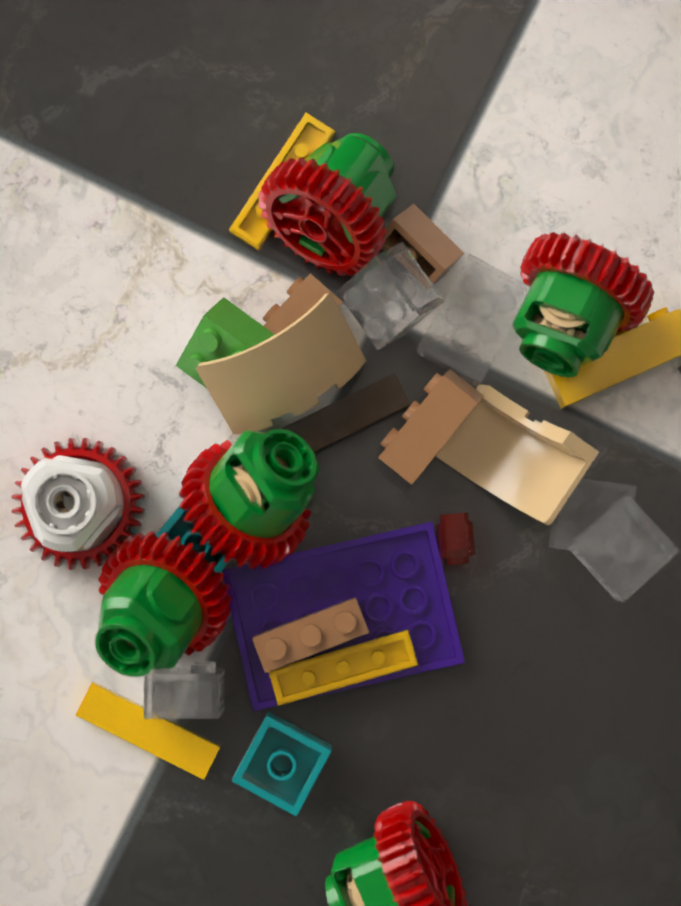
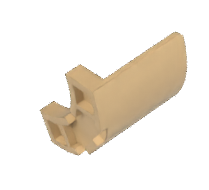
(285, 369)
(518, 459)

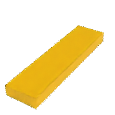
(303, 141)
(343, 667)
(155, 736)

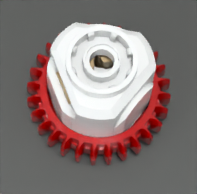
(77, 503)

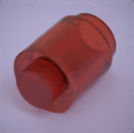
(456, 538)

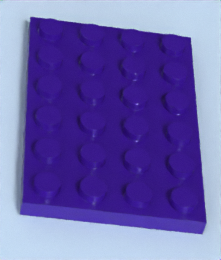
(389, 573)

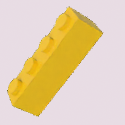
(626, 357)

